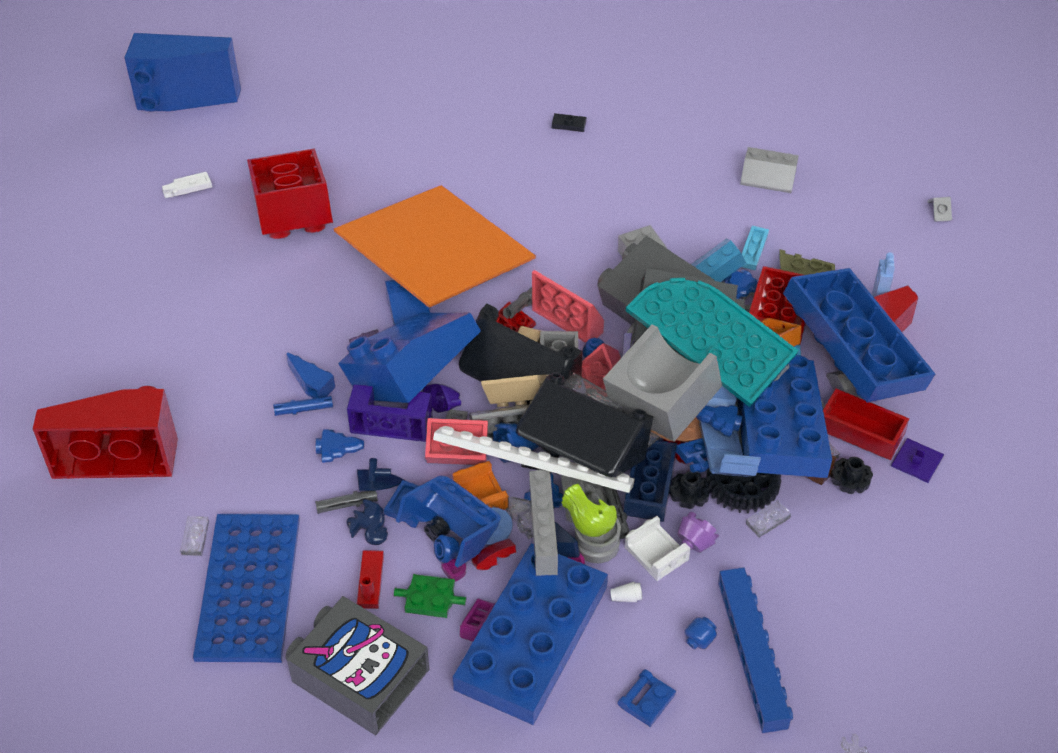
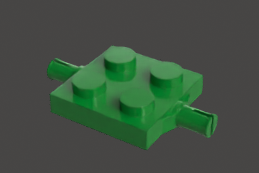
(430, 596)

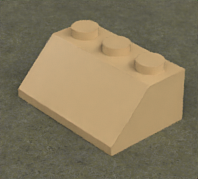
(512, 389)

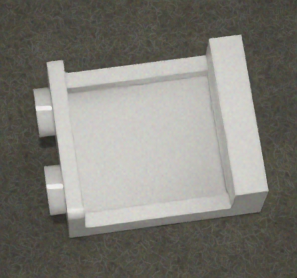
(656, 549)

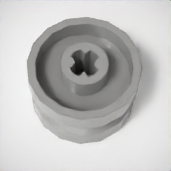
(599, 548)

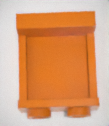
(482, 484)

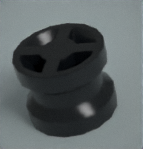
(436, 528)

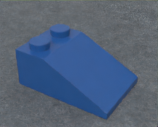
(403, 303)

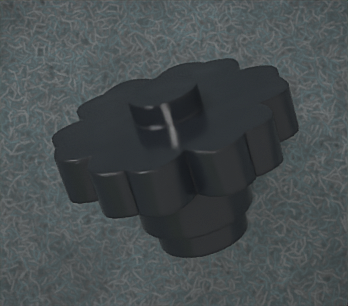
(851, 475)
(689, 490)

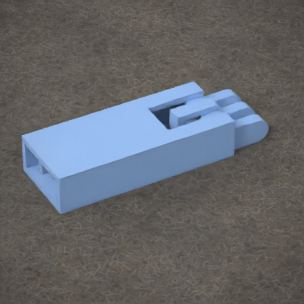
(884, 275)

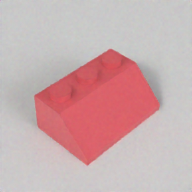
(599, 364)
(449, 454)

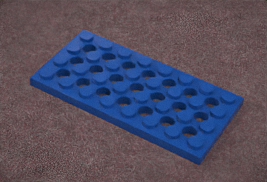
(279, 595)

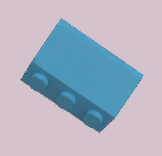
(720, 261)

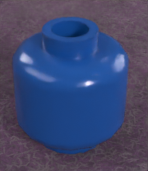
(700, 633)

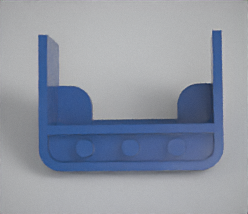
(459, 508)

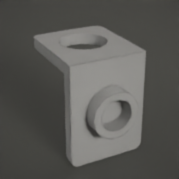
(941, 208)

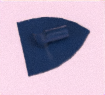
(376, 478)

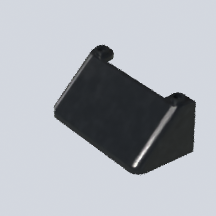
(508, 354)
(585, 428)

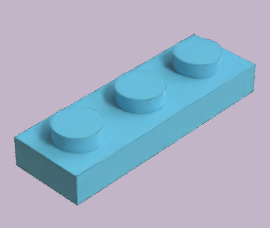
(754, 246)

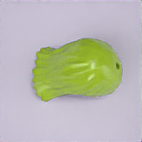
(588, 517)

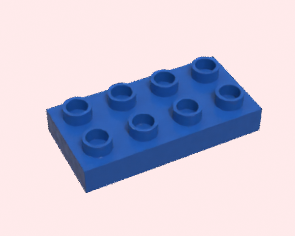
(858, 335)
(788, 425)
(530, 636)

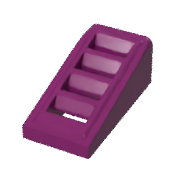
(467, 628)

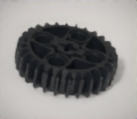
(748, 489)

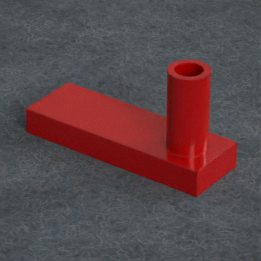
(370, 579)

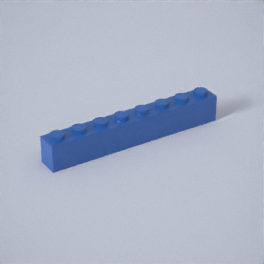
(754, 651)

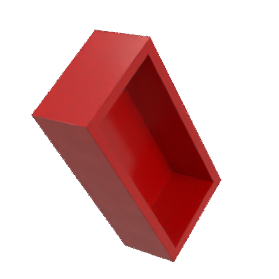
(864, 424)

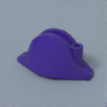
(443, 397)

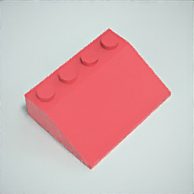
(565, 308)

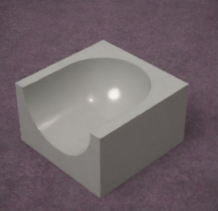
(662, 383)

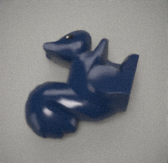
(370, 519)

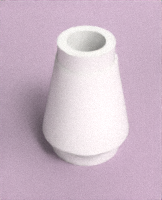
(627, 593)

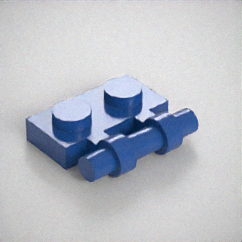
(693, 452)

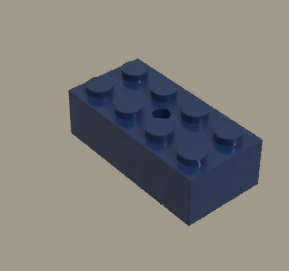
(652, 482)

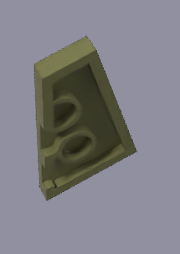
(803, 266)

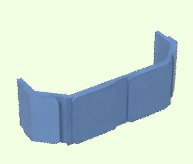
(725, 452)

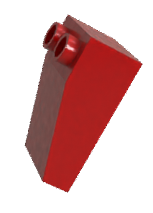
(290, 193)
(109, 436)

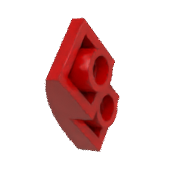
(489, 555)

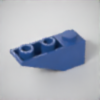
(312, 379)

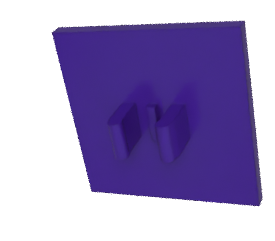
(917, 460)

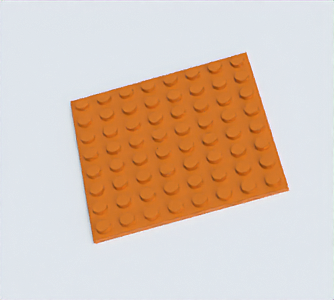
(434, 245)

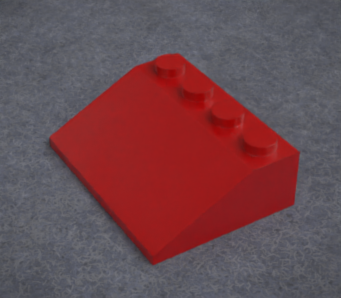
(770, 300)

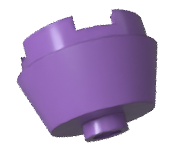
(697, 533)

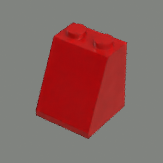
(899, 305)

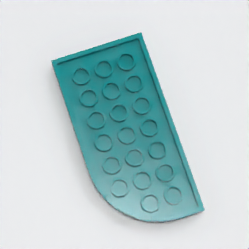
(704, 321)

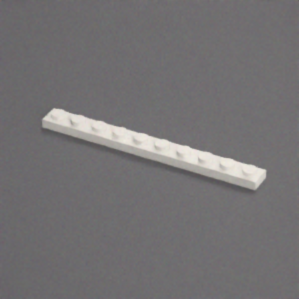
(527, 457)

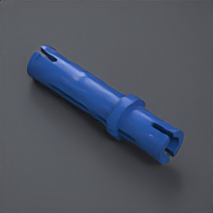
(302, 405)

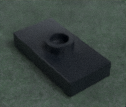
(569, 122)

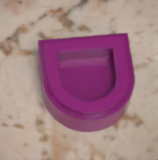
(452, 571)

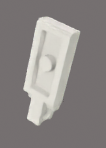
(187, 185)

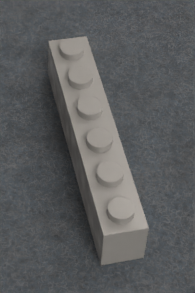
(543, 523)

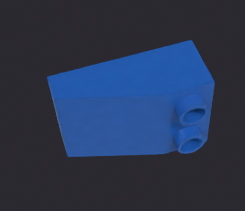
(181, 71)
(407, 354)

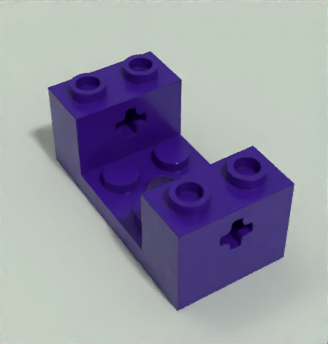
(372, 420)

